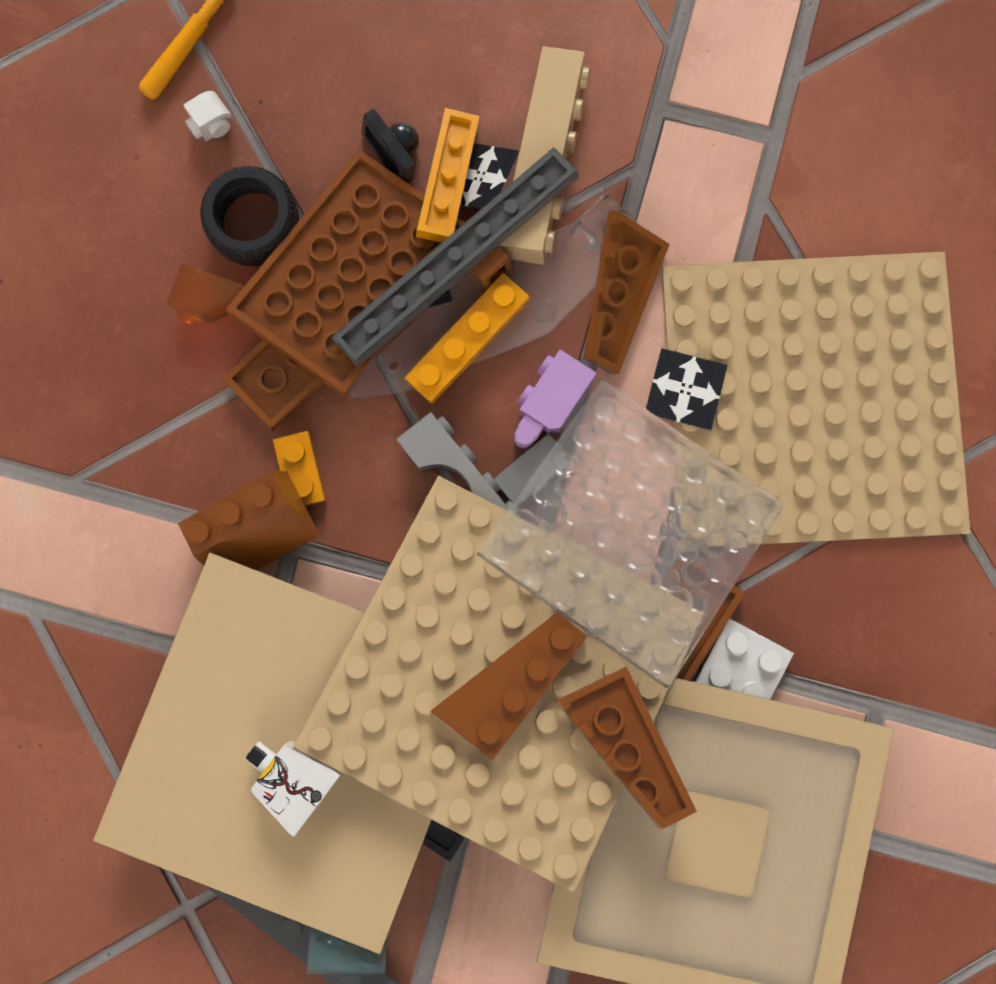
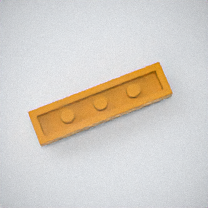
(447, 175)
(467, 338)

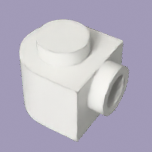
(207, 116)

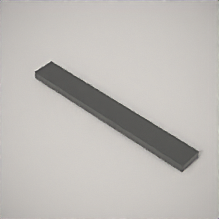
(455, 257)

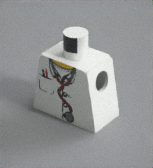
(290, 783)

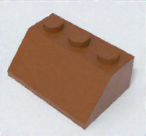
(252, 523)

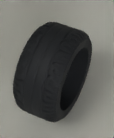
(225, 191)

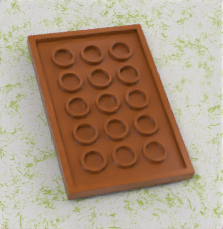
(333, 267)

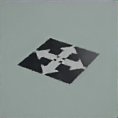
(487, 174)
(686, 389)

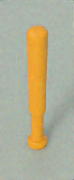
(177, 51)

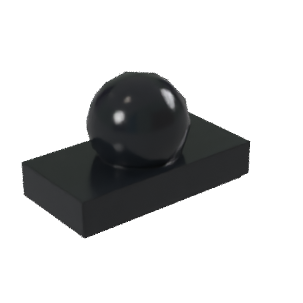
(392, 144)

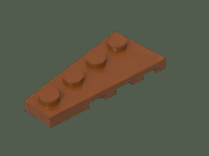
(623, 285)
(504, 692)
(625, 737)

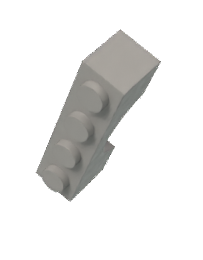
(432, 447)

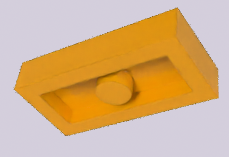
(298, 458)

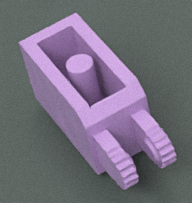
(553, 397)

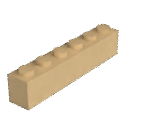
(548, 125)

